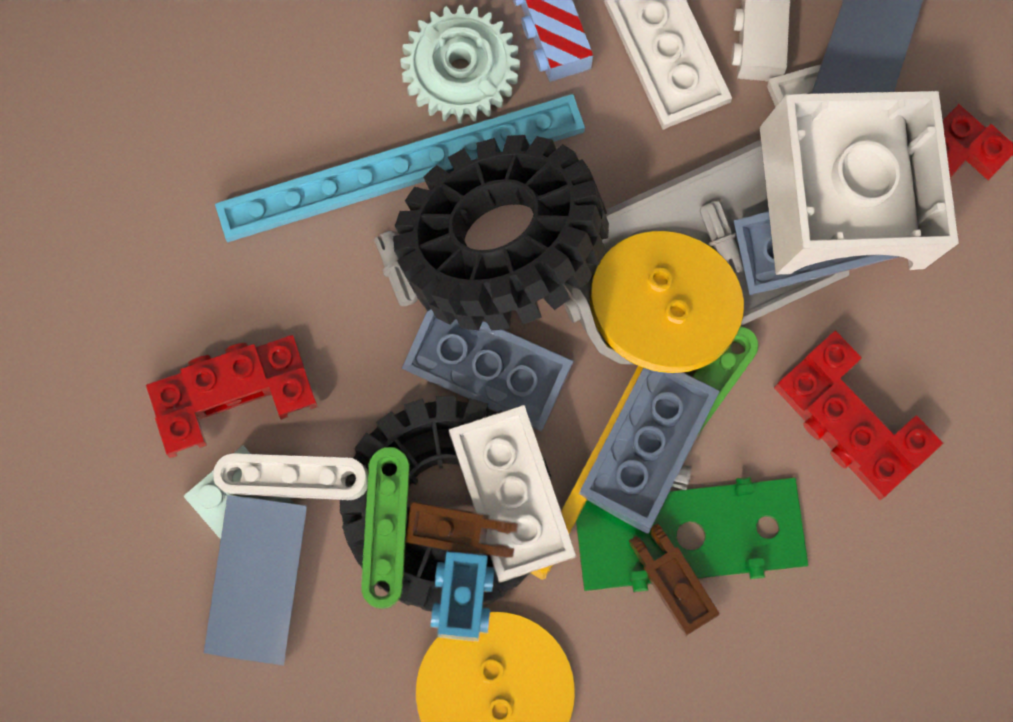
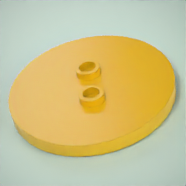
(666, 301)
(505, 677)

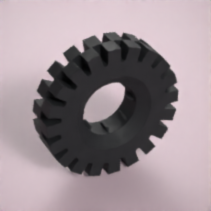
(534, 266)
(425, 440)

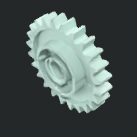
(455, 89)

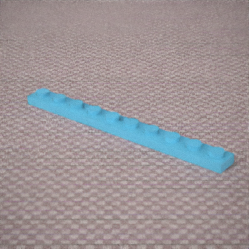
(388, 169)

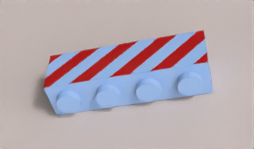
(558, 37)

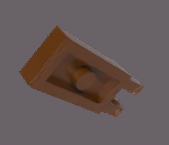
(456, 530)
(676, 583)

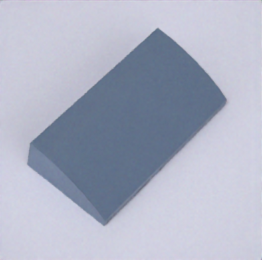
(867, 46)
(758, 258)
(489, 367)
(648, 446)
(255, 580)

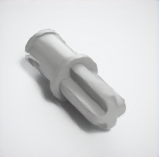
(721, 234)
(401, 286)

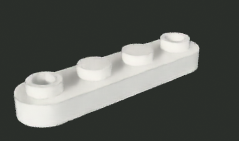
(291, 476)

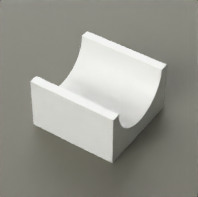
(857, 178)

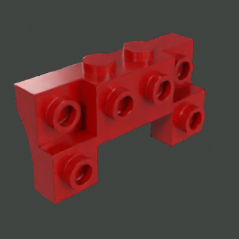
(972, 142)
(227, 382)
(848, 425)

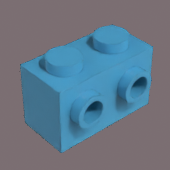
(463, 584)

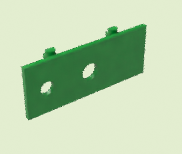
(729, 527)

